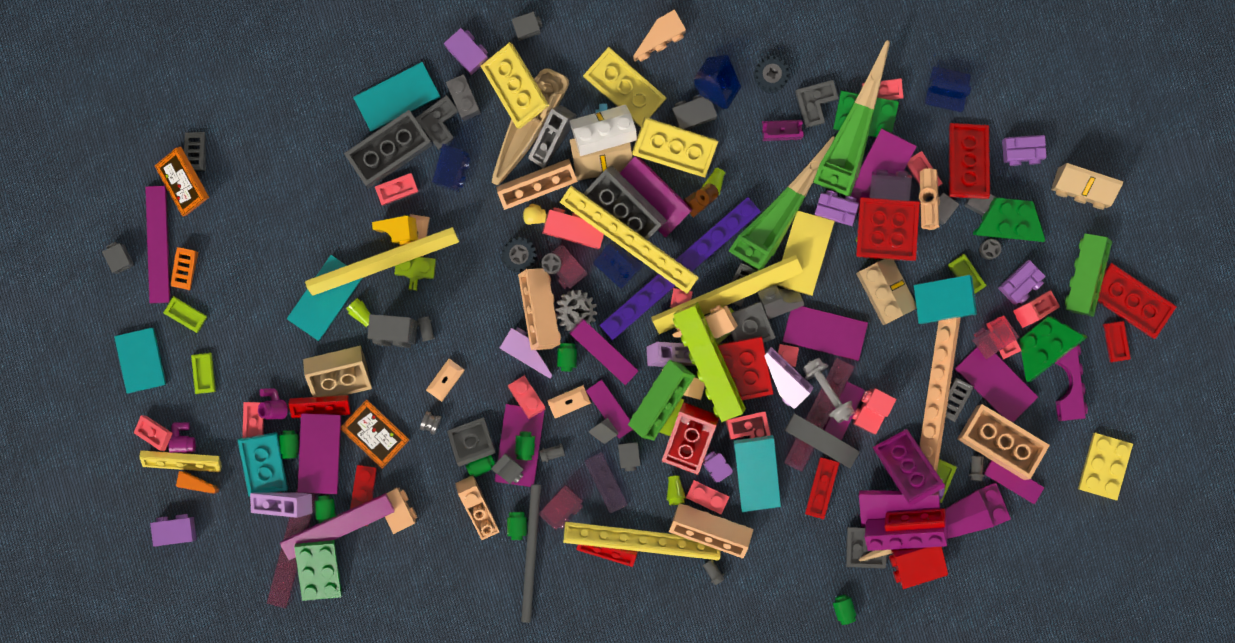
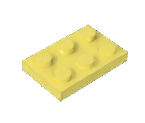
(1105, 466)

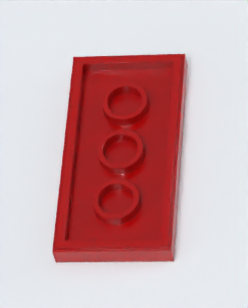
(969, 161)
(1134, 301)

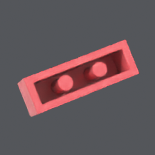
(571, 229)

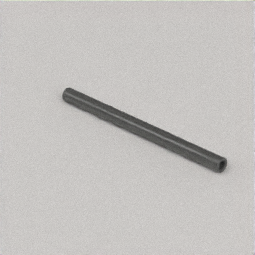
(531, 553)

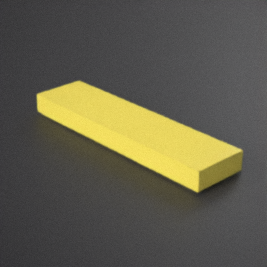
(180, 461)

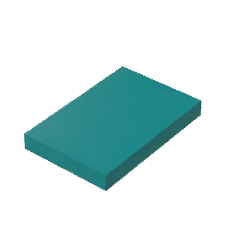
(945, 299)
(140, 360)
(262, 464)

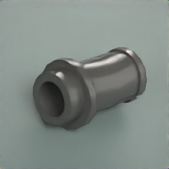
(425, 328)
(551, 453)
(977, 468)
(713, 571)

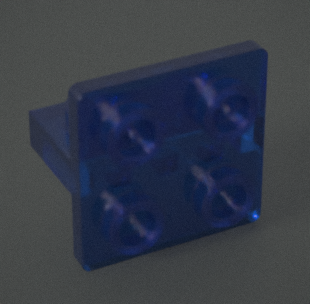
(948, 89)
(618, 264)

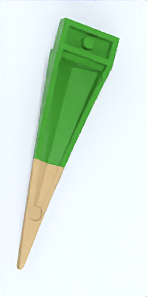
(845, 155)
(765, 233)

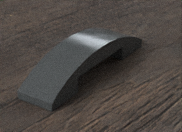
(822, 440)

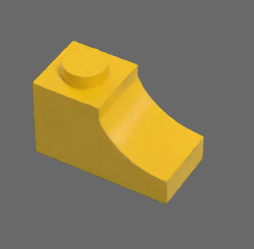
(401, 229)

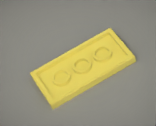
(514, 85)
(624, 86)
(674, 147)
(809, 243)

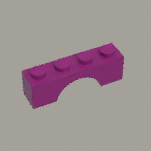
(1072, 405)
(879, 539)

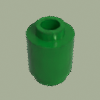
(567, 357)
(289, 444)
(524, 445)
(480, 466)
(324, 508)
(516, 525)
(844, 609)

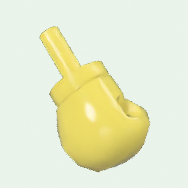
(534, 214)

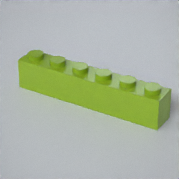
(709, 362)

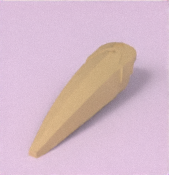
(518, 141)

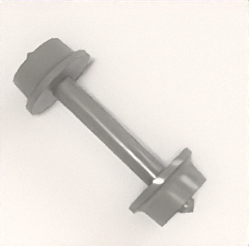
(842, 411)

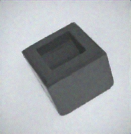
(604, 431)

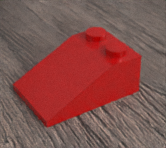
(690, 438)

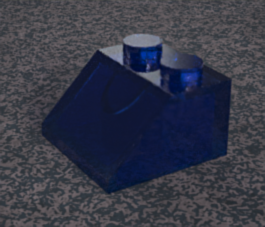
(718, 81)
(451, 168)

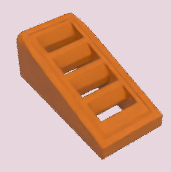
(192, 264)
(192, 482)

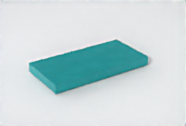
(396, 96)
(318, 312)
(757, 473)

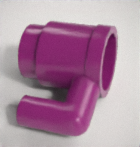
(272, 409)
(181, 444)

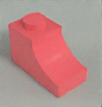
(1036, 309)

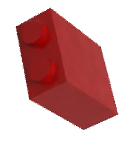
(918, 565)

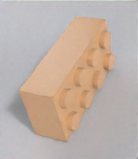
(1003, 442)

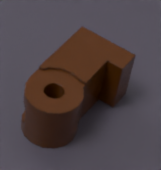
(701, 199)

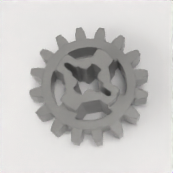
(580, 304)

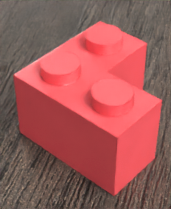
(873, 410)
(753, 425)

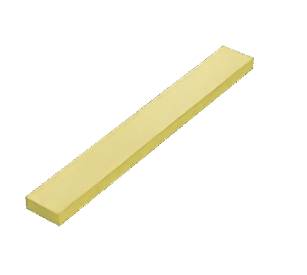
(629, 239)
(382, 261)
(734, 291)
(637, 541)

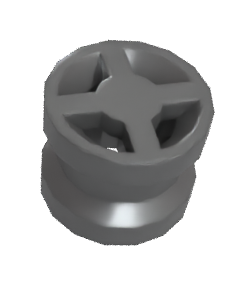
(993, 247)
(553, 261)
(430, 423)

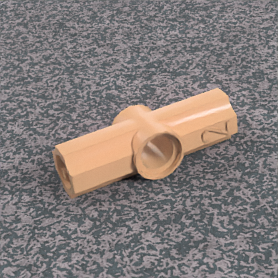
(930, 209)

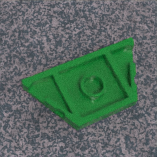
(1011, 220)
(1047, 345)

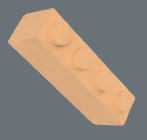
(536, 184)
(539, 309)
(711, 530)

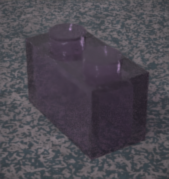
(890, 185)

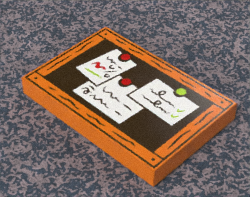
(181, 181)
(374, 434)

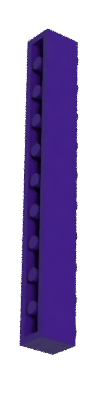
(691, 259)

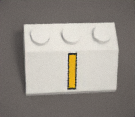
(603, 130)

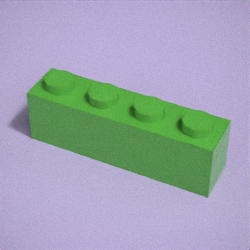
(1088, 275)
(661, 400)

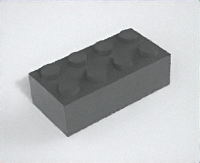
(388, 149)
(625, 203)
(392, 329)

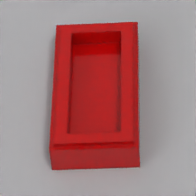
(1116, 341)

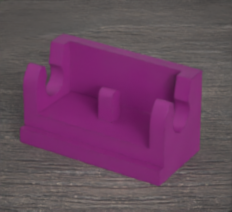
(782, 130)

